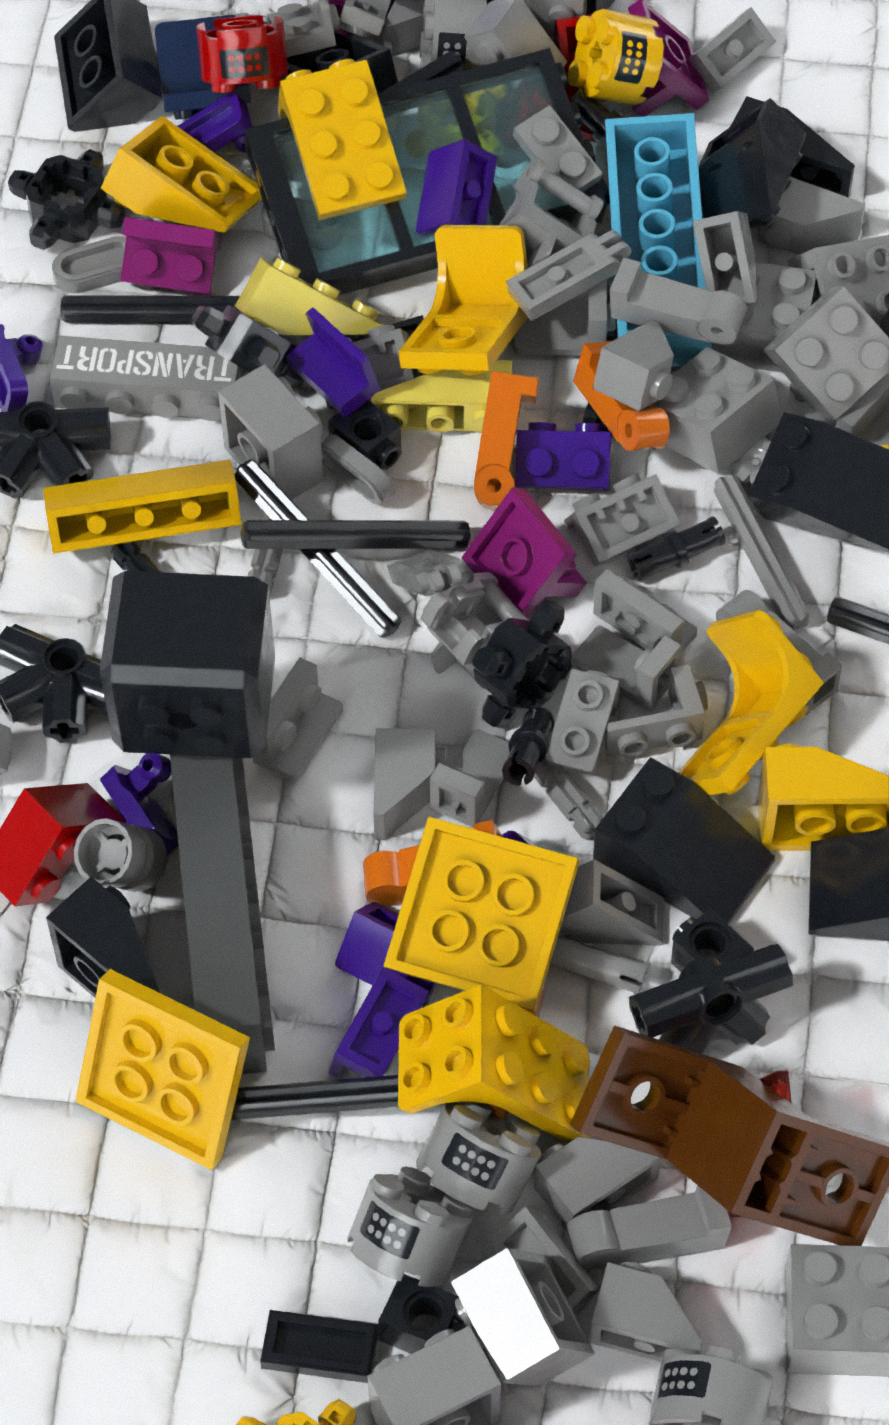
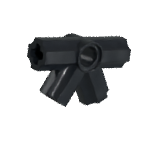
(53, 451)
(44, 684)
(713, 997)

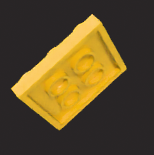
(481, 912)
(161, 1069)

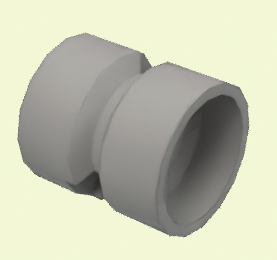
(120, 855)

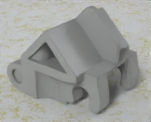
(542, 230)
(456, 624)

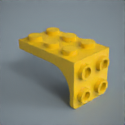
(341, 138)
(472, 307)
(769, 695)
(491, 1054)

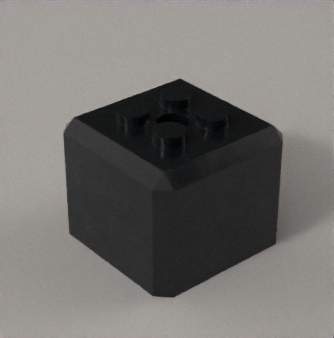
(188, 664)

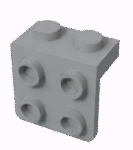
(569, 325)

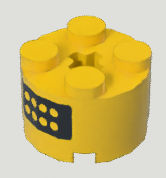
(616, 56)

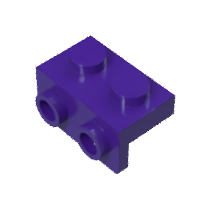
(563, 457)

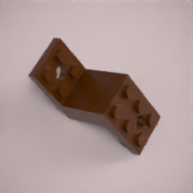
(735, 1138)

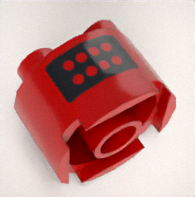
(242, 52)

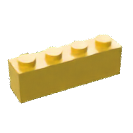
(142, 506)

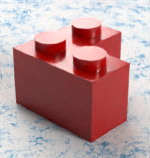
(41, 838)

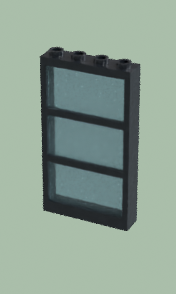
(382, 240)

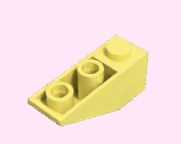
(281, 299)
(440, 400)

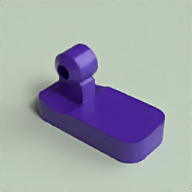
(220, 123)
(12, 378)
(131, 795)

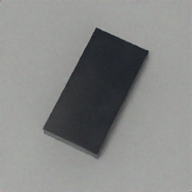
(319, 1346)

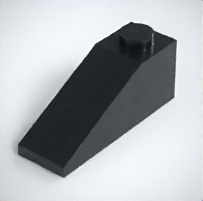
(819, 162)

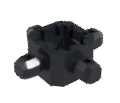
(74, 222)
(245, 341)
(522, 663)

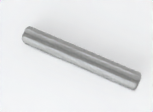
(761, 552)

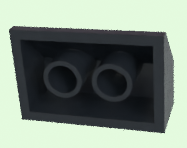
(107, 65)

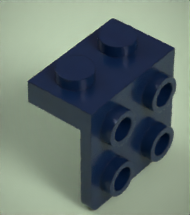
(180, 68)

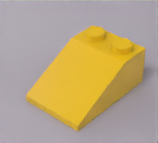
(179, 180)
(816, 797)

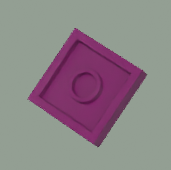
(677, 72)
(169, 255)
(525, 554)

